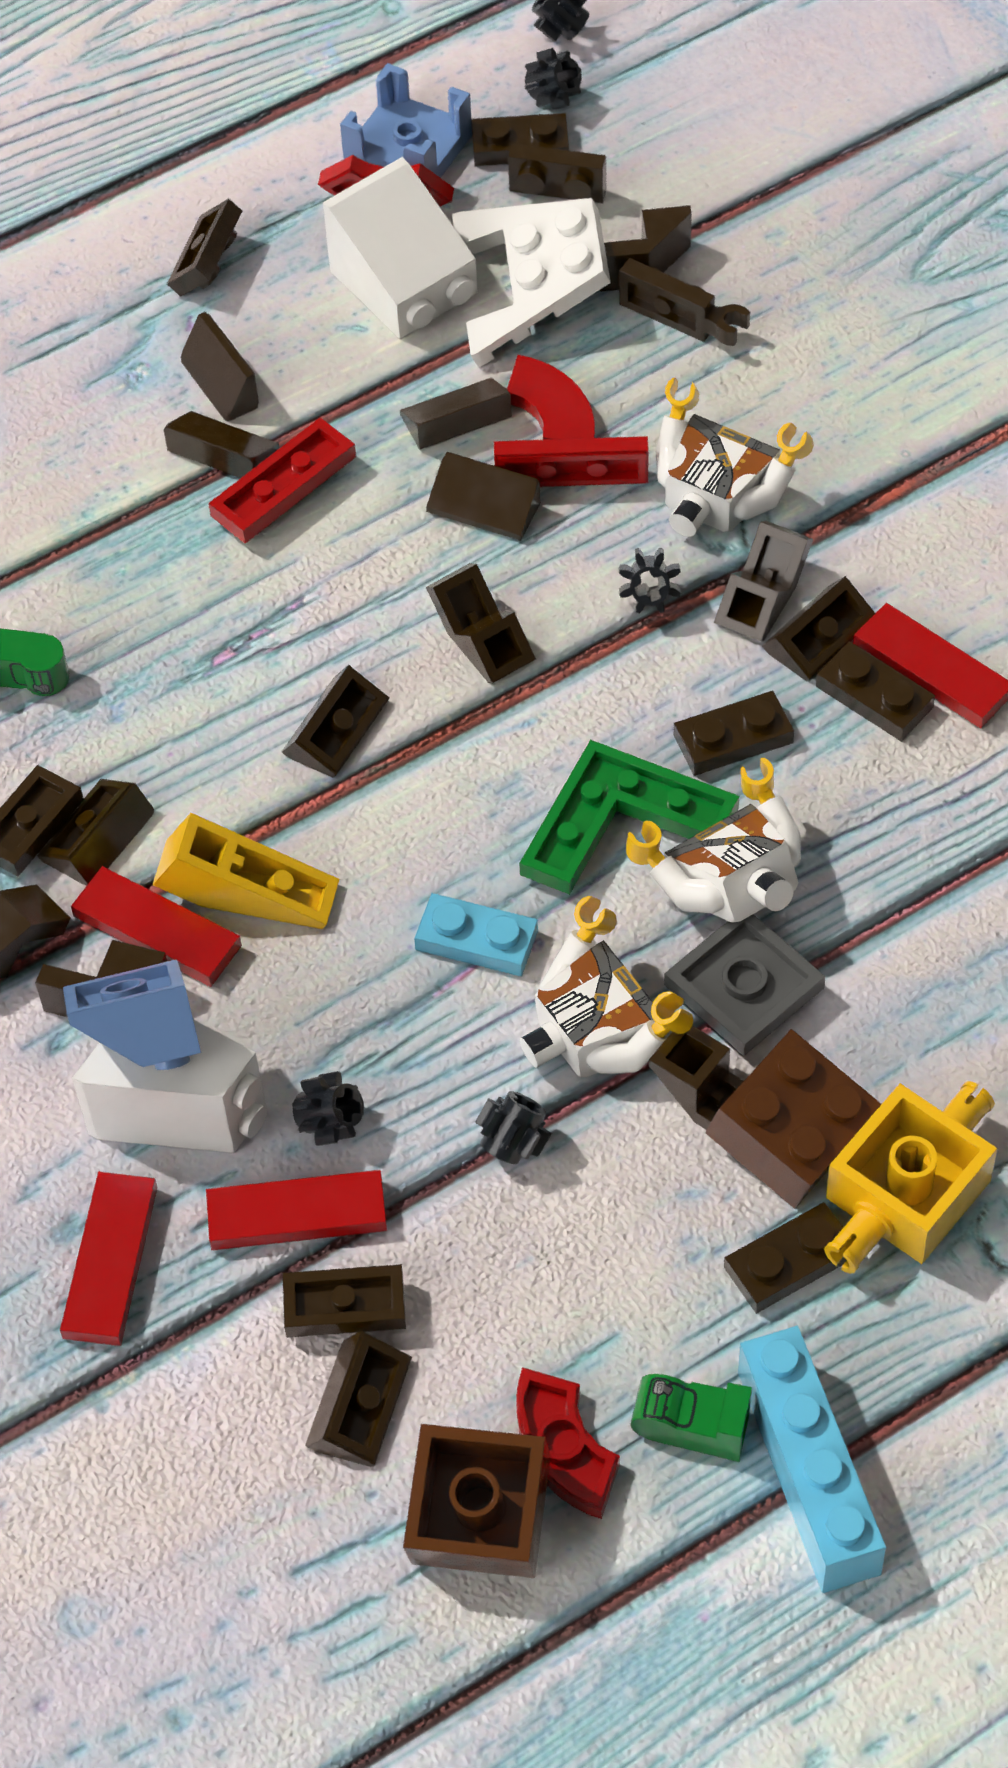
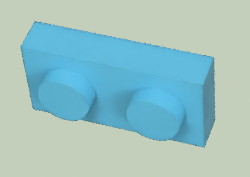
(476, 934)

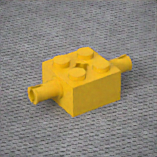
(909, 1174)

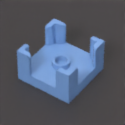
(408, 127)

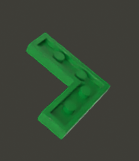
(611, 783)

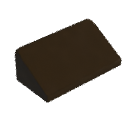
(219, 369)
(457, 412)
(217, 444)
(484, 496)
(820, 629)
(336, 723)
(97, 830)
(359, 1400)

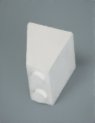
(398, 249)
(195, 1106)

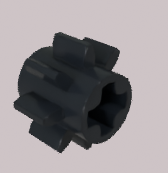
(560, 17)
(553, 78)
(657, 568)
(328, 1108)
(513, 1127)

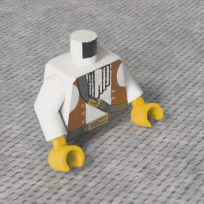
(718, 472)
(732, 864)
(596, 1008)

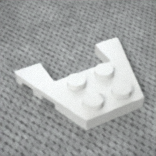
(552, 261)

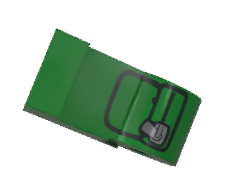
(32, 662)
(693, 1415)

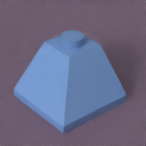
(137, 1015)

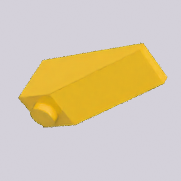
(242, 876)

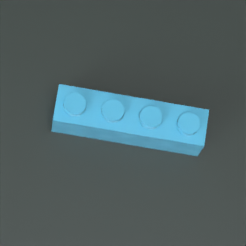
(811, 1460)

